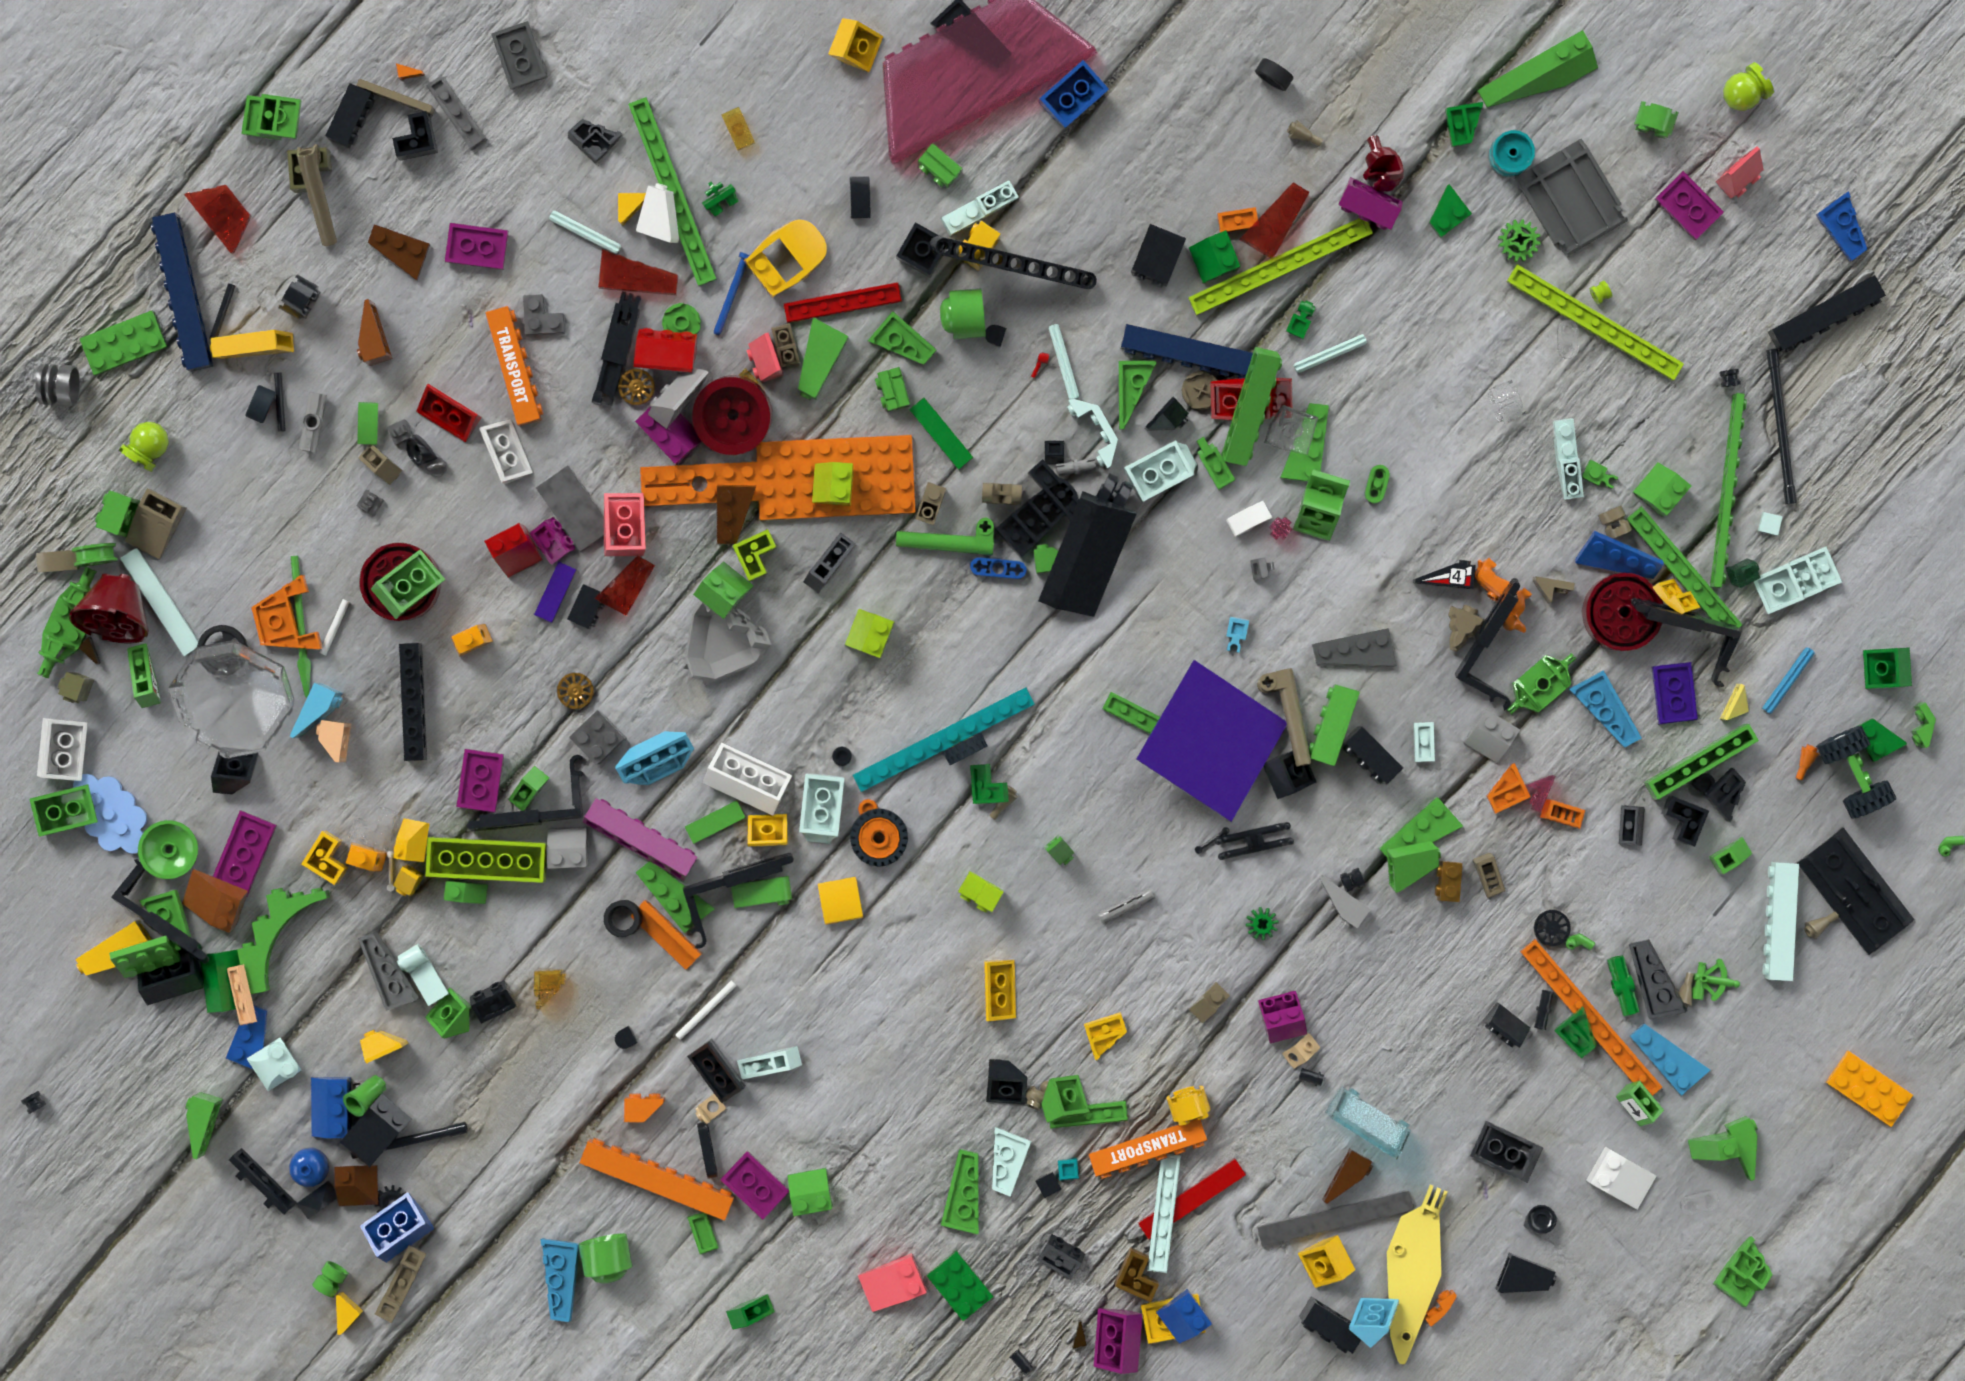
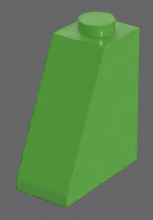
(1411, 863)
(1714, 1147)

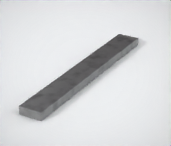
(1335, 1218)

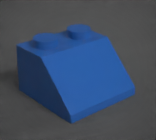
(1184, 1317)

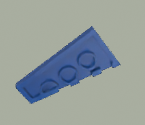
(1616, 556)

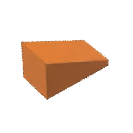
(407, 72)

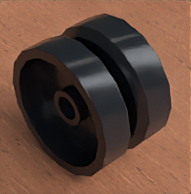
(1108, 492)

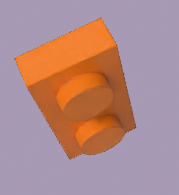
(1237, 219)

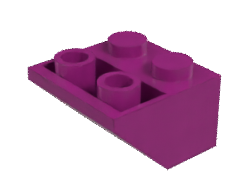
(1282, 1017)

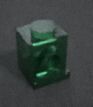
(1743, 573)

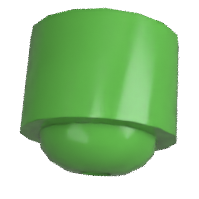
(963, 314)
(606, 1257)

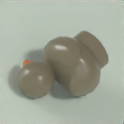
(1036, 1096)

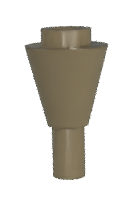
(1300, 132)
(1002, 805)
(1816, 927)
(1686, 990)

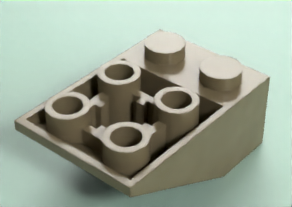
(154, 523)

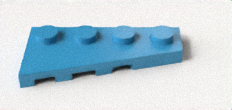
(1673, 1063)

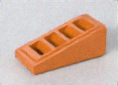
(1550, 812)

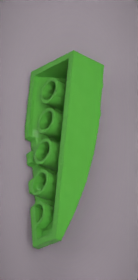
(1544, 72)

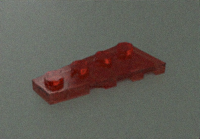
(1272, 227)

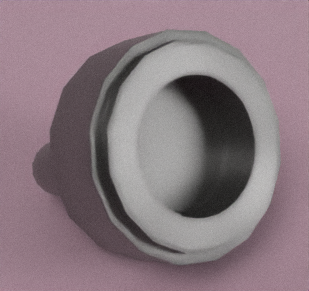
(437, 467)

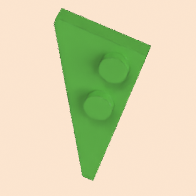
(1132, 381)

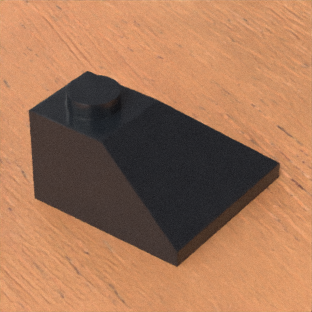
(232, 773)
(1005, 1083)

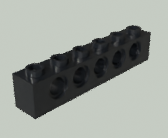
(413, 701)

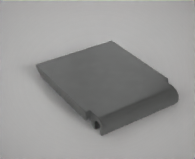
(1572, 198)

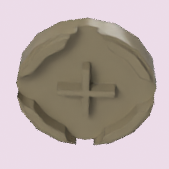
(1197, 390)

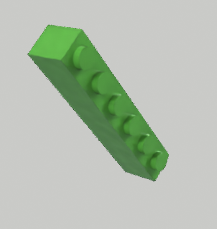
(1251, 406)
(1701, 761)

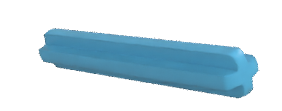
(1788, 680)

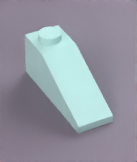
(770, 1062)

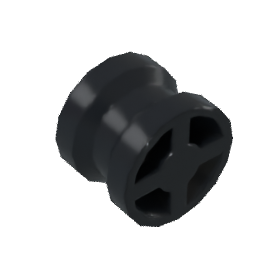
(1730, 378)
(33, 1102)

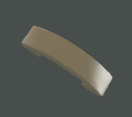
(400, 1284)

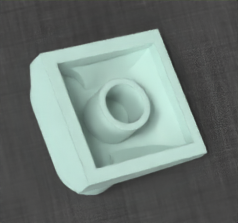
(274, 1064)

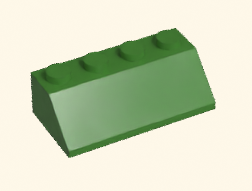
(1334, 724)

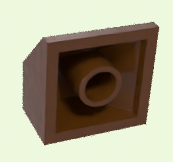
(356, 1185)

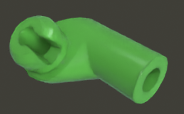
(1947, 844)
(1578, 940)

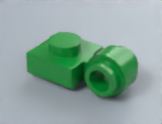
(1299, 324)

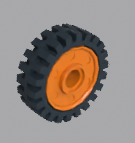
(871, 851)

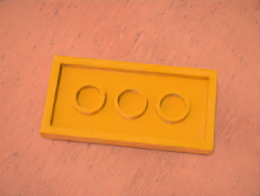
(1869, 1088)

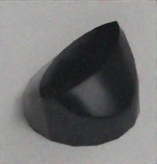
(419, 450)
(1540, 1219)

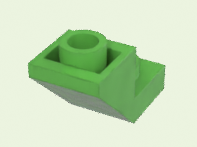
(1923, 733)

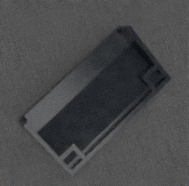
(1087, 555)

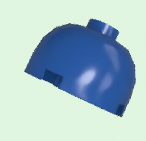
(309, 1167)

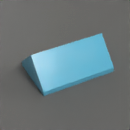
(1373, 1319)

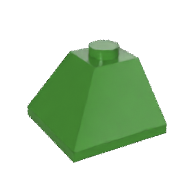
(1064, 1099)

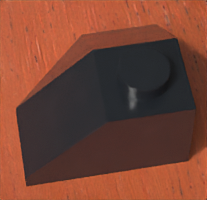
(1169, 417)

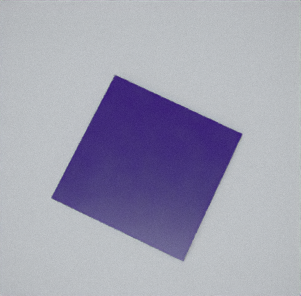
(1212, 740)

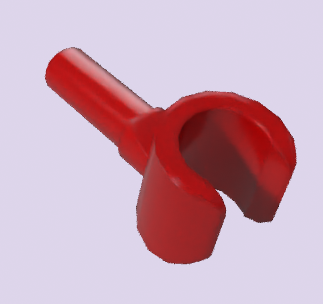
(1042, 358)

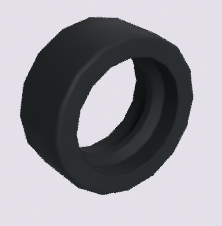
(1274, 74)
(608, 918)

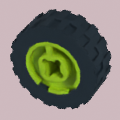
(965, 748)

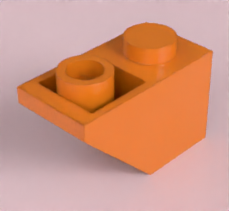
(641, 1108)

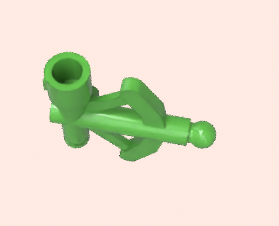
(1702, 978)

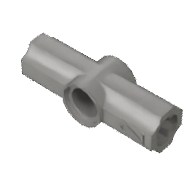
(310, 435)

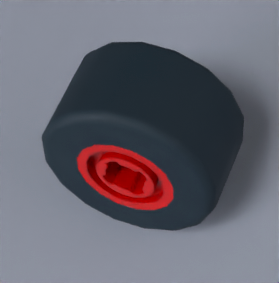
(260, 404)

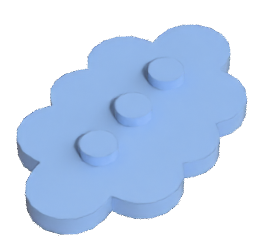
(118, 818)

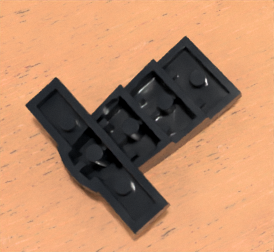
(1041, 512)

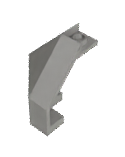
(722, 645)

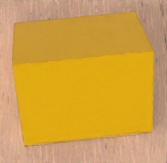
(767, 830)

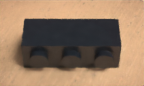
(350, 116)

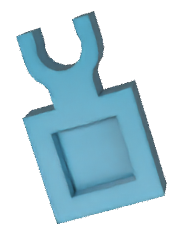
(1237, 630)

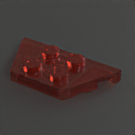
(222, 214)

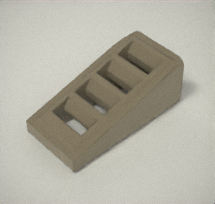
(1481, 860)

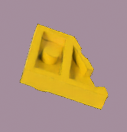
(1104, 1032)

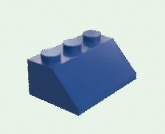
(1073, 94)
(328, 1111)
(396, 1227)

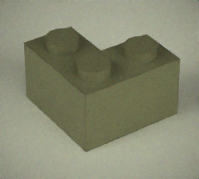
(295, 176)

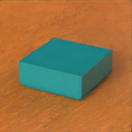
(1068, 1169)

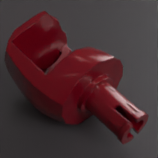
(1383, 164)

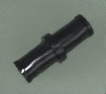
(1543, 1009)

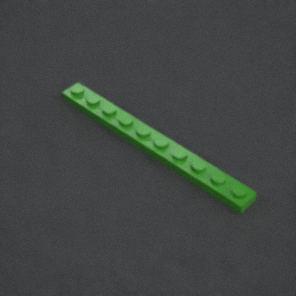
(667, 176)
(1727, 498)

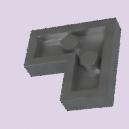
(536, 321)

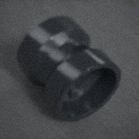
(1356, 878)

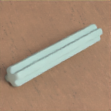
(585, 232)
(1330, 353)
(1063, 361)

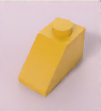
(408, 880)

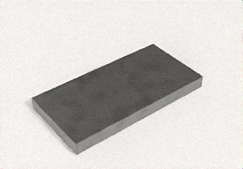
(573, 507)

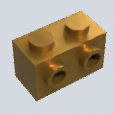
(1449, 881)

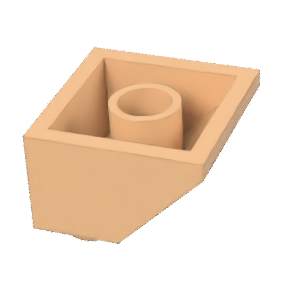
(334, 738)

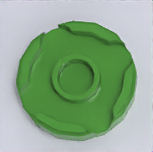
(682, 318)

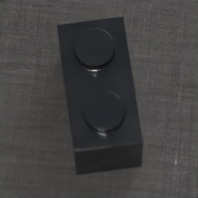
(586, 608)

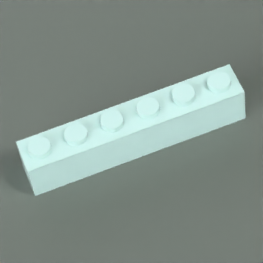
(1781, 921)

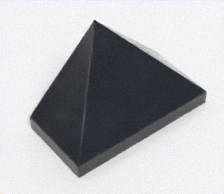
(317, 1199)

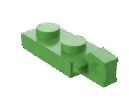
(1214, 464)

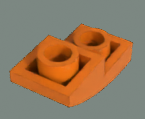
(1445, 1302)

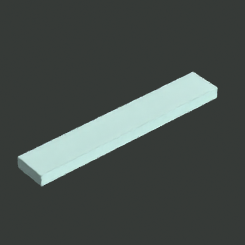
(160, 601)
(1164, 1213)

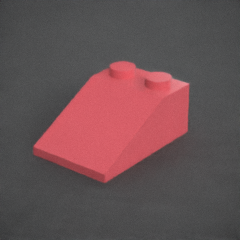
(1742, 173)
(765, 358)
(624, 524)
(892, 1283)

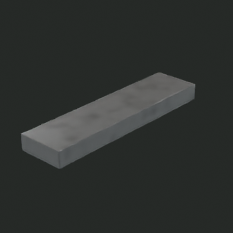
(456, 112)

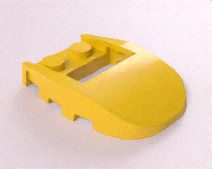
(802, 242)

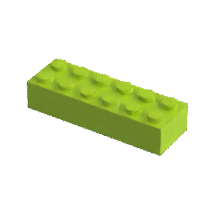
(486, 859)

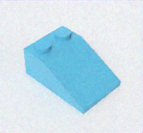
(318, 705)

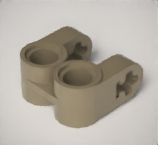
(1001, 493)

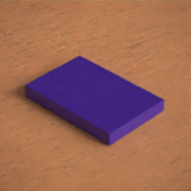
(1674, 693)

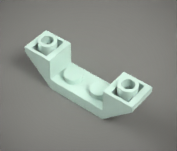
(1081, 408)

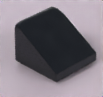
(1054, 452)

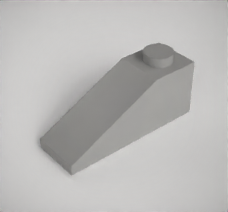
(1347, 907)

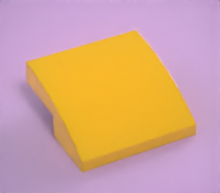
(1675, 598)
(840, 900)

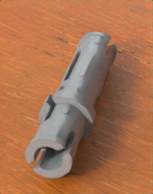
(1126, 905)

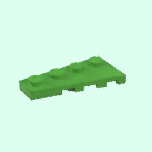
(1300, 465)
(1428, 825)
(962, 1199)

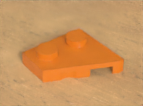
(1508, 790)

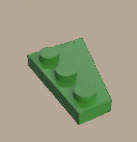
(903, 339)
(169, 908)

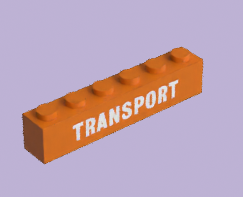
(513, 365)
(1147, 1147)

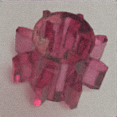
(1280, 528)

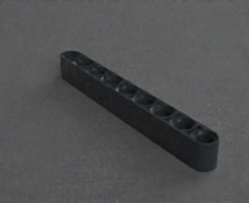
(1005, 259)

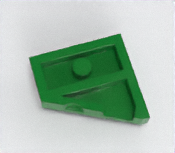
(1462, 123)
(1448, 212)
(1881, 740)
(1577, 1033)

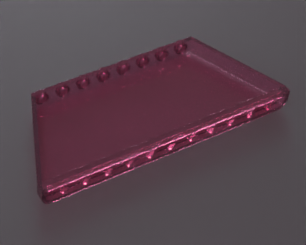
(973, 70)

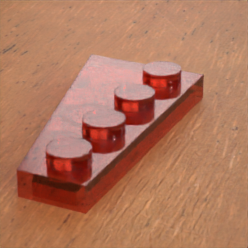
(634, 276)

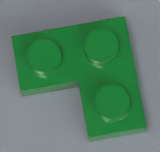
(982, 787)

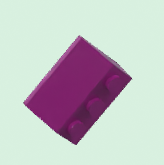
(1370, 204)
(676, 440)
(1118, 1340)

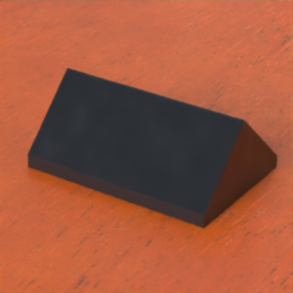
(716, 1071)

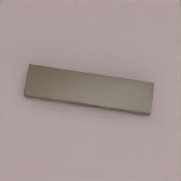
(395, 97)

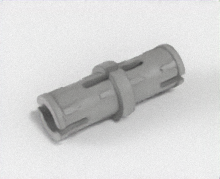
(1075, 466)

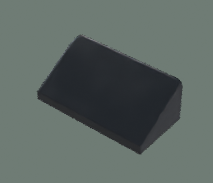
(1631, 825)

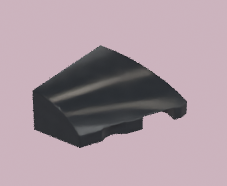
(593, 139)

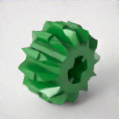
(1268, 924)

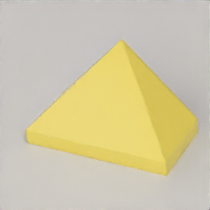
(1736, 704)

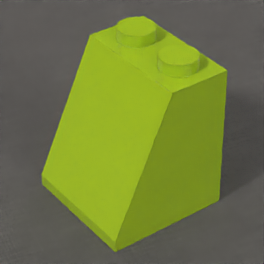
(833, 483)
(869, 633)

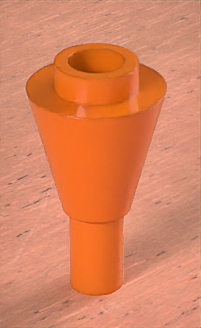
(1807, 757)

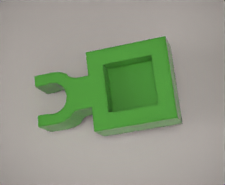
(1595, 474)

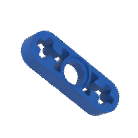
(1013, 565)

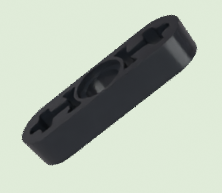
(707, 1150)

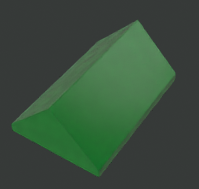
(217, 982)

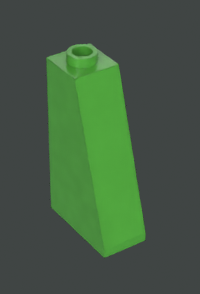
(820, 357)

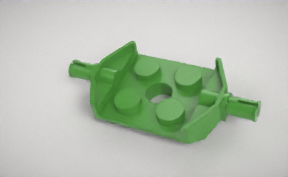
(1526, 687)

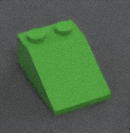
(407, 584)
(723, 589)
(63, 810)
(201, 1119)

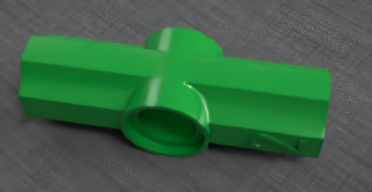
(1623, 985)

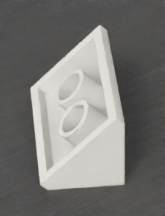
(506, 451)

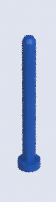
(731, 294)

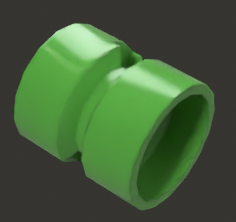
(331, 1276)

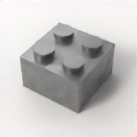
(597, 737)

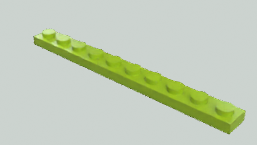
(1279, 265)
(1595, 322)

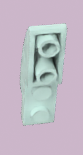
(979, 208)
(1567, 459)

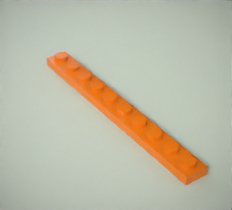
(1601, 1029)

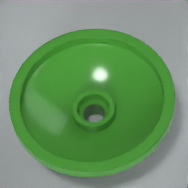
(153, 849)

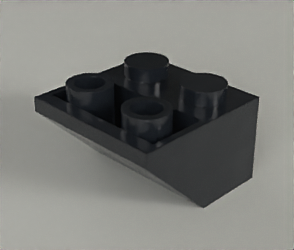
(1505, 1023)

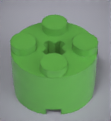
(1655, 119)

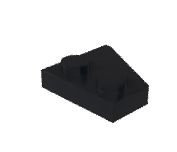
(1726, 793)

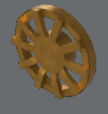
(636, 386)
(575, 690)

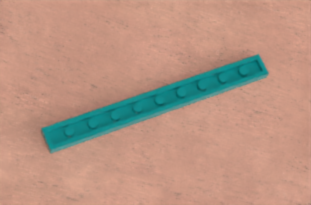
(943, 739)

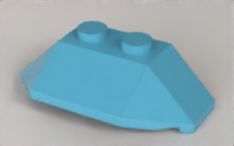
(655, 758)

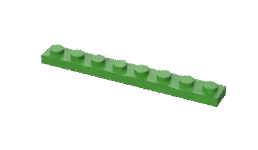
(1681, 567)

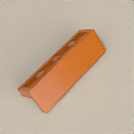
(667, 935)

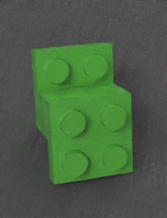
(271, 117)
(1321, 505)

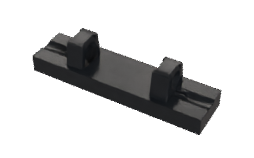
(262, 1181)

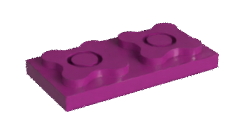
(244, 850)

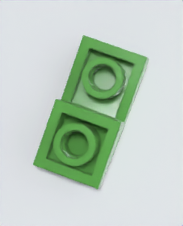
(367, 423)

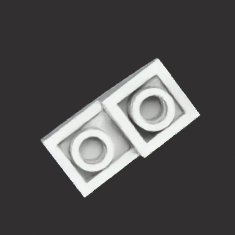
(1249, 518)

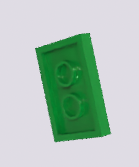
(959, 1285)

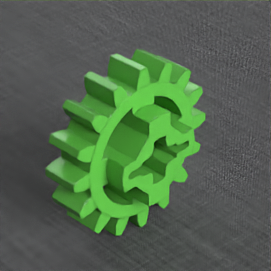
(1518, 233)

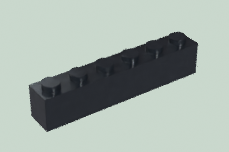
(1828, 312)

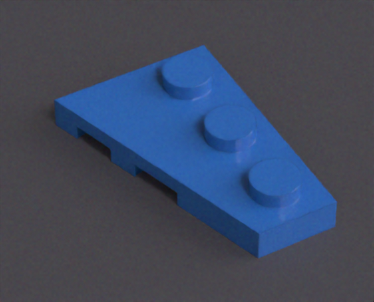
(1843, 227)
(248, 1039)

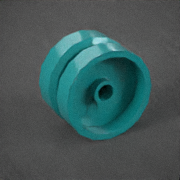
(1517, 143)

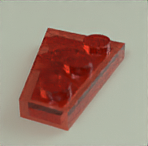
(626, 586)

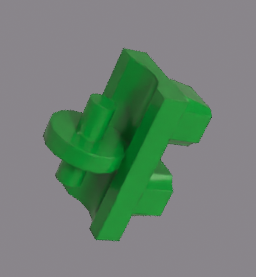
(726, 193)

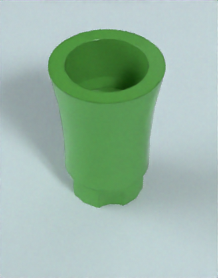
(364, 1096)

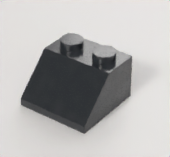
(1286, 777)

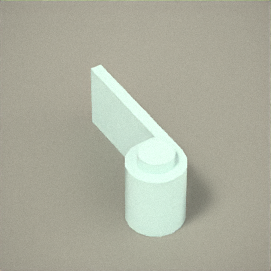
(423, 973)

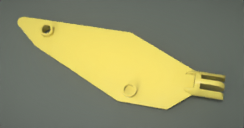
(1414, 1270)

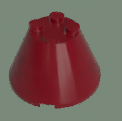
(112, 610)

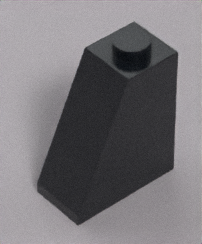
(1524, 1276)

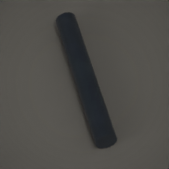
(222, 310)
(279, 402)

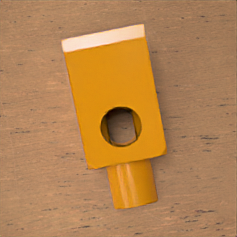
(471, 639)
(366, 857)

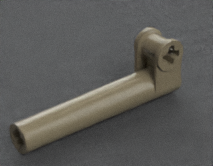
(309, 163)
(1285, 683)

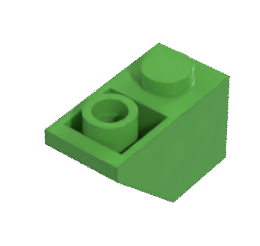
(1730, 856)

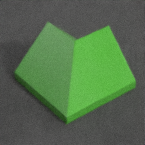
(450, 1015)

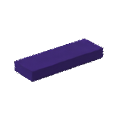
(555, 592)

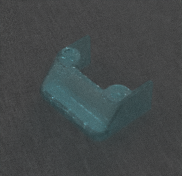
(1369, 1122)

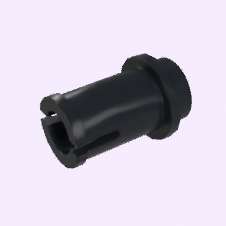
(1311, 1077)
(1020, 1360)

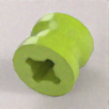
(1600, 292)

